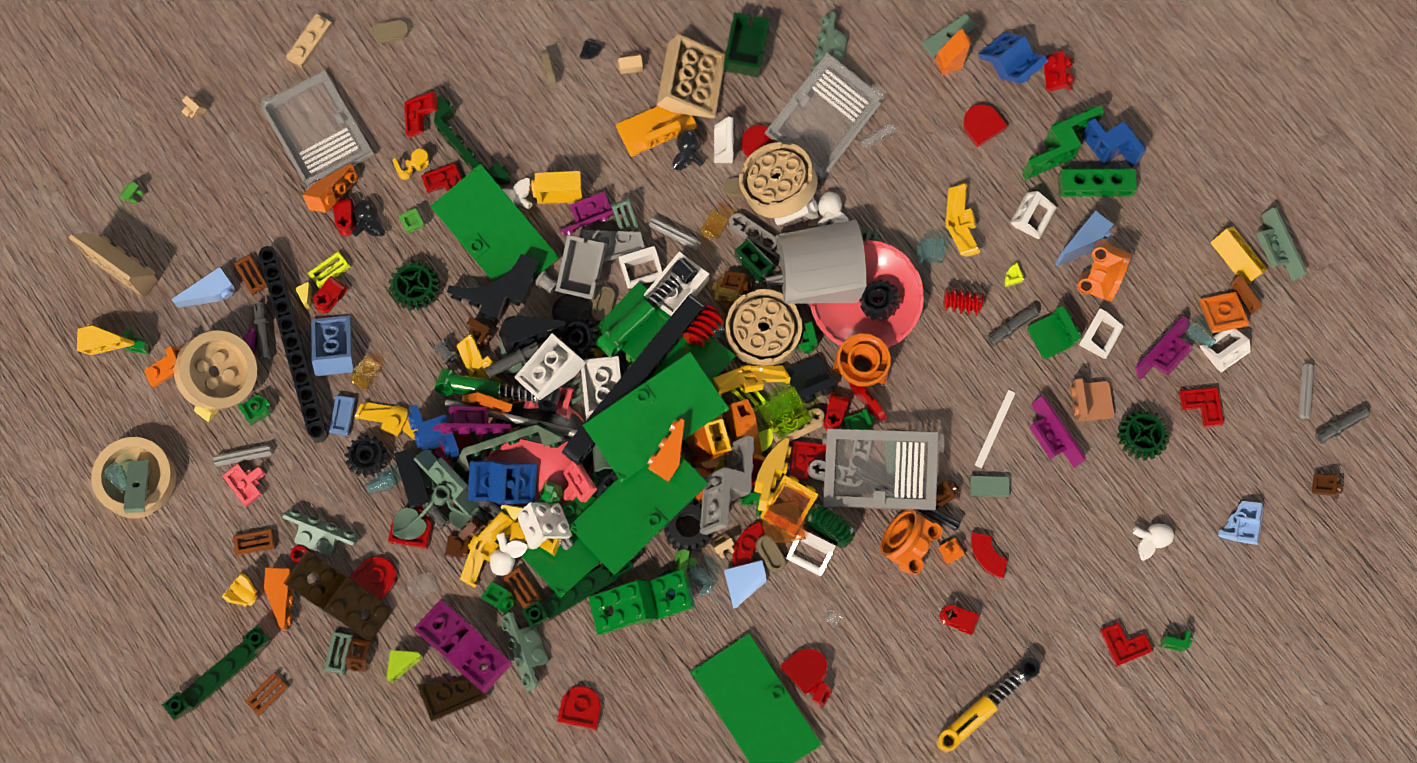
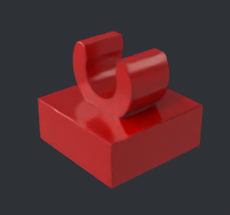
(821, 694)

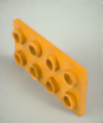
(652, 129)

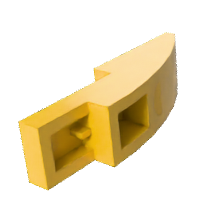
(771, 471)

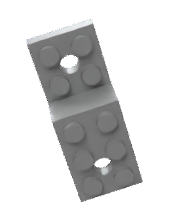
(727, 485)

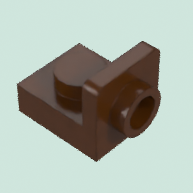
(737, 281)
(477, 329)
(1327, 485)
(946, 492)
(472, 527)
(457, 547)
(358, 654)

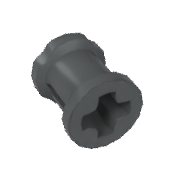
(446, 351)

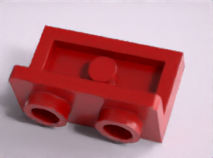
(1058, 72)

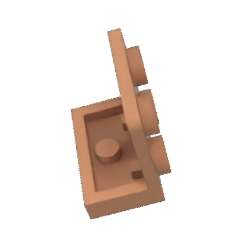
(1091, 400)

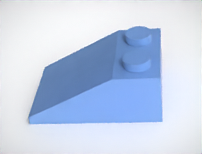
(1083, 242)
(332, 345)

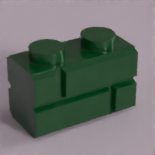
(754, 260)

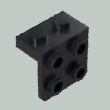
(811, 380)

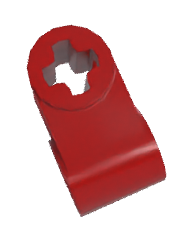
(343, 216)
(330, 292)
(835, 410)
(963, 619)

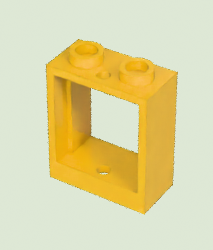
(557, 187)
(793, 483)

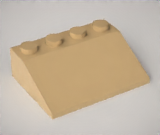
(691, 78)
(115, 262)

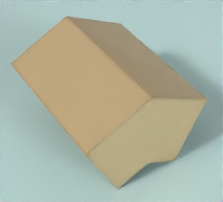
(630, 63)

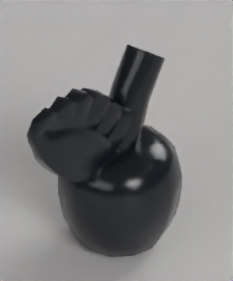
(687, 144)
(366, 215)

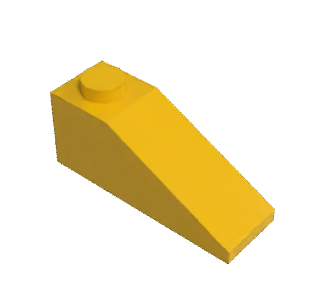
(96, 340)

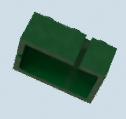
(746, 45)

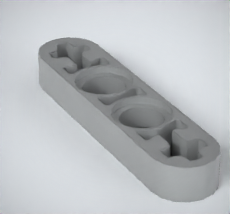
(758, 240)

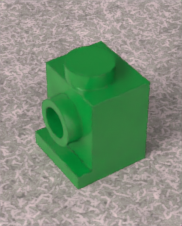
(253, 416)

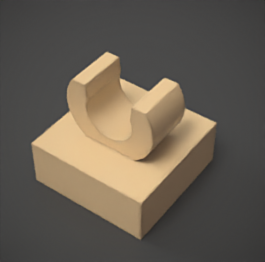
(193, 107)
(722, 543)

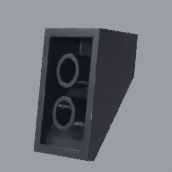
(525, 330)

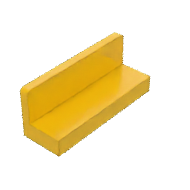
(1238, 255)

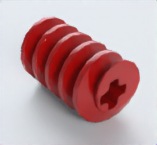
(963, 302)
(703, 326)

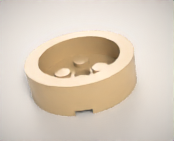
(778, 196)
(757, 346)
(235, 374)
(160, 480)

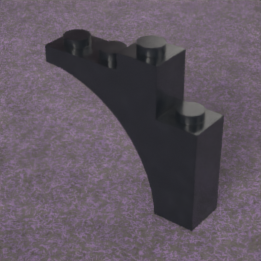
(493, 297)

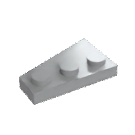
(618, 242)

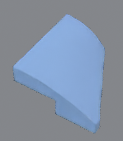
(1244, 524)
(744, 581)

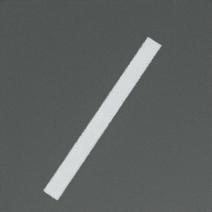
(995, 428)

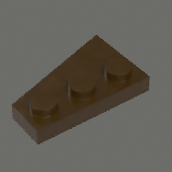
(449, 697)

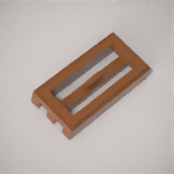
(258, 287)
(1246, 294)
(271, 546)
(530, 601)
(279, 681)

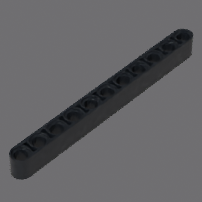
(296, 351)
(640, 370)

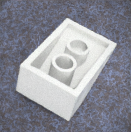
(676, 298)
(549, 368)
(598, 379)

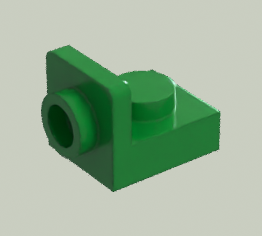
(808, 335)
(139, 346)
(859, 421)
(749, 500)
(498, 597)
(1174, 643)

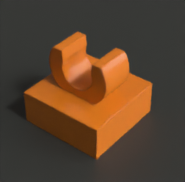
(951, 551)

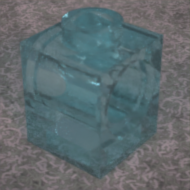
(930, 250)

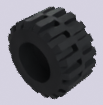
(687, 543)

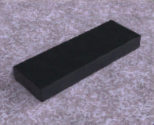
(411, 478)

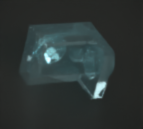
(700, 575)

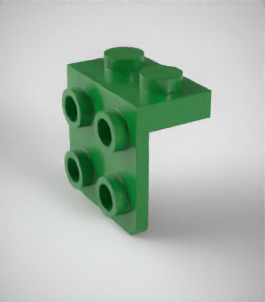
(1054, 333)

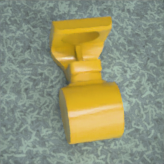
(419, 161)

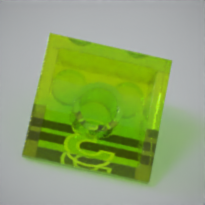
(784, 412)

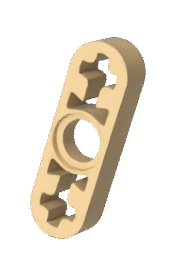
(814, 424)

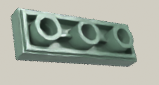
(939, 39)
(136, 486)

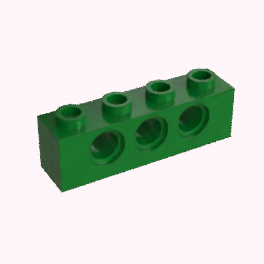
(1069, 188)

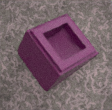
(251, 339)

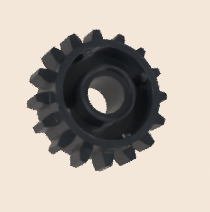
(882, 309)
(589, 334)
(363, 446)

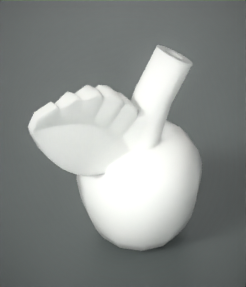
(520, 192)
(830, 208)
(1155, 537)
(503, 559)

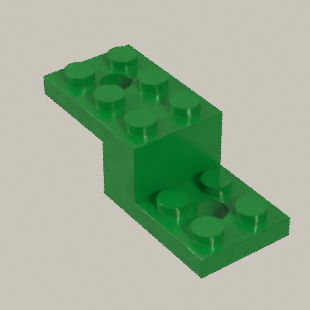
(1061, 143)
(641, 602)

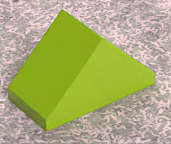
(400, 663)

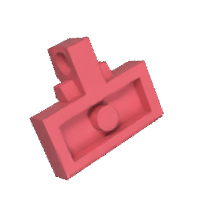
(244, 483)
(579, 483)

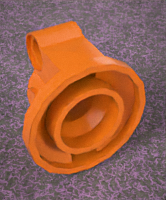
(1105, 271)
(865, 348)
(909, 540)

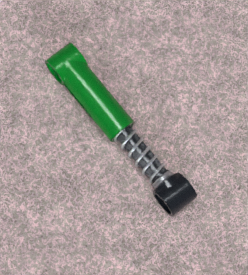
(613, 340)
(451, 382)

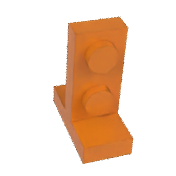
(163, 369)

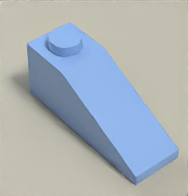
(207, 290)

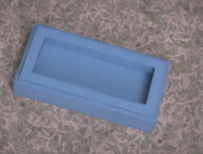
(342, 415)

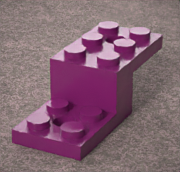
(462, 646)

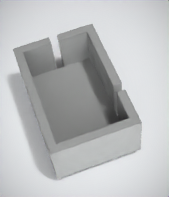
(581, 267)

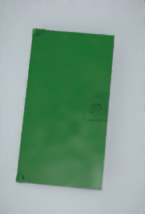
(491, 225)
(712, 357)
(638, 422)
(635, 513)
(568, 565)
(755, 705)

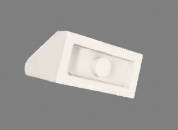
(723, 141)
(1025, 211)
(638, 258)
(1086, 342)
(1230, 354)
(816, 543)

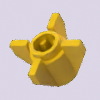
(241, 591)

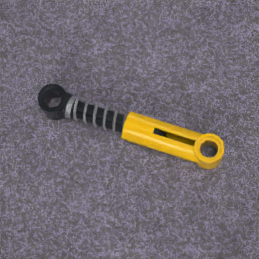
(986, 706)

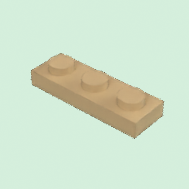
(309, 40)

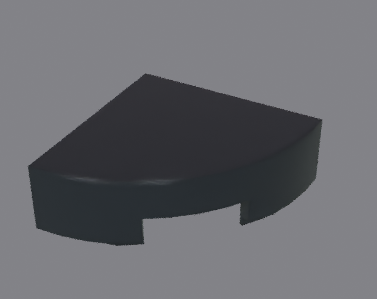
(590, 50)

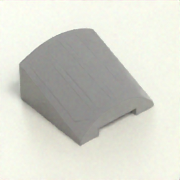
(823, 264)

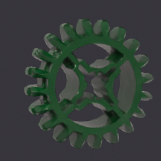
(402, 277)
(1139, 428)
(830, 525)

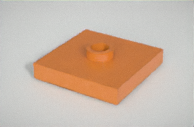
(1223, 312)
(488, 401)

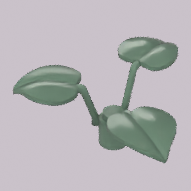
(408, 523)

